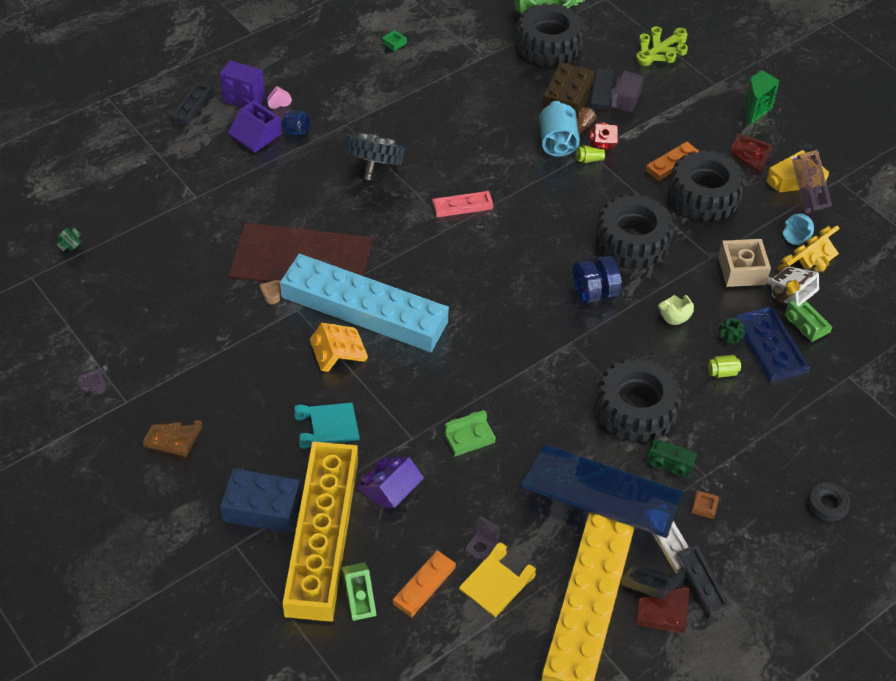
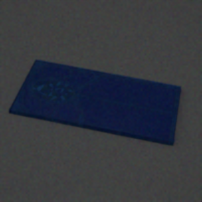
(603, 490)

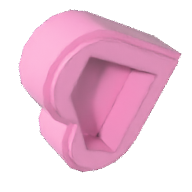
(278, 98)

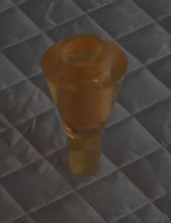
(585, 118)

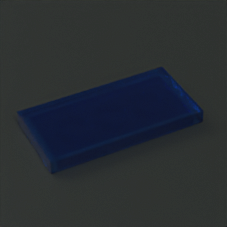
(772, 344)

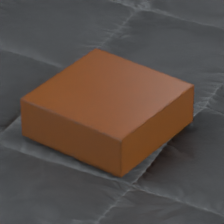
(705, 504)

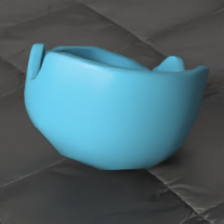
(798, 229)

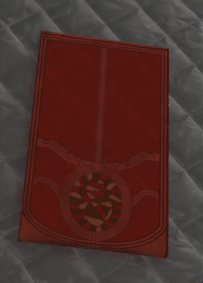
(269, 251)

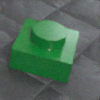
(394, 40)

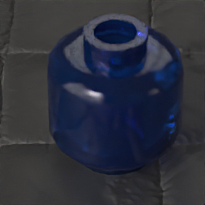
(296, 122)

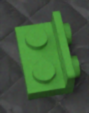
(468, 433)

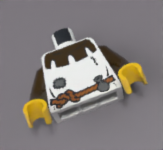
(796, 283)

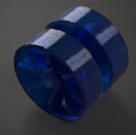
(596, 279)

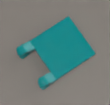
(329, 423)

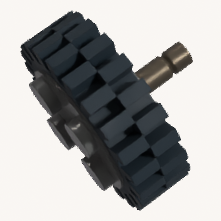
(374, 150)

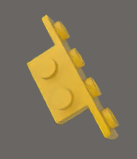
(816, 248)

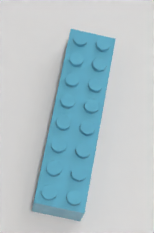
(364, 302)

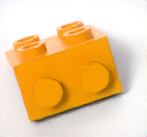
(336, 342)

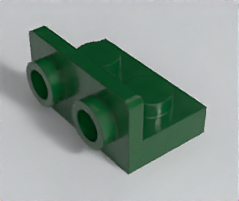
(671, 458)

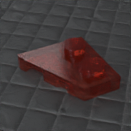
(752, 151)
(666, 613)

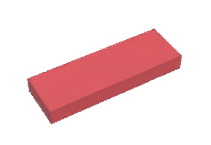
(462, 204)

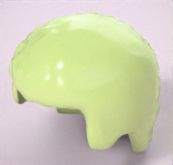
(676, 310)

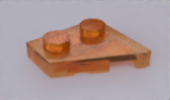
(172, 437)

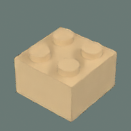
(744, 262)

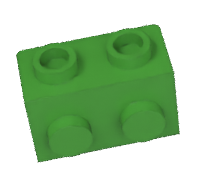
(807, 320)

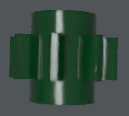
(69, 239)
(731, 330)

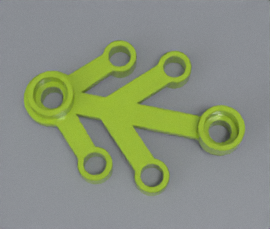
(646, 57)

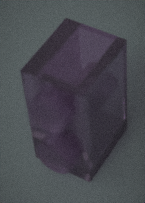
(627, 91)

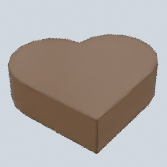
(271, 291)

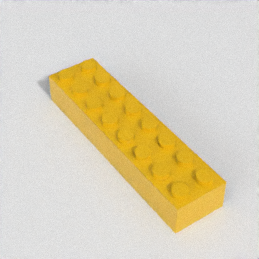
(321, 532)
(588, 601)

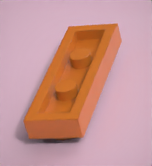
(663, 166)
(424, 583)

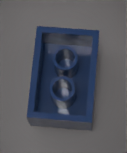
(261, 500)

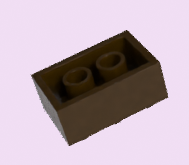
(569, 86)

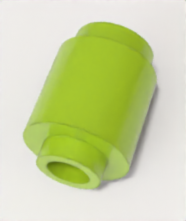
(724, 366)

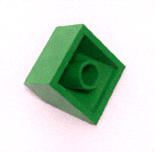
(760, 95)

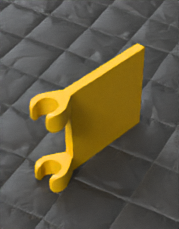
(494, 584)

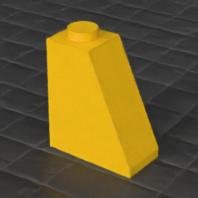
(783, 176)

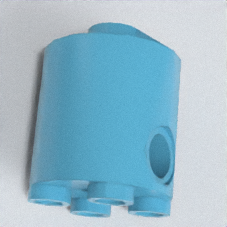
(559, 129)

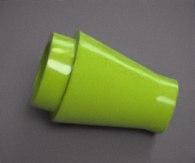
(589, 154)

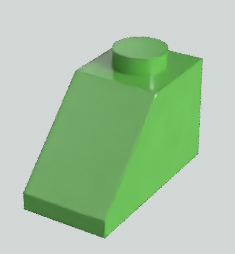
(359, 591)

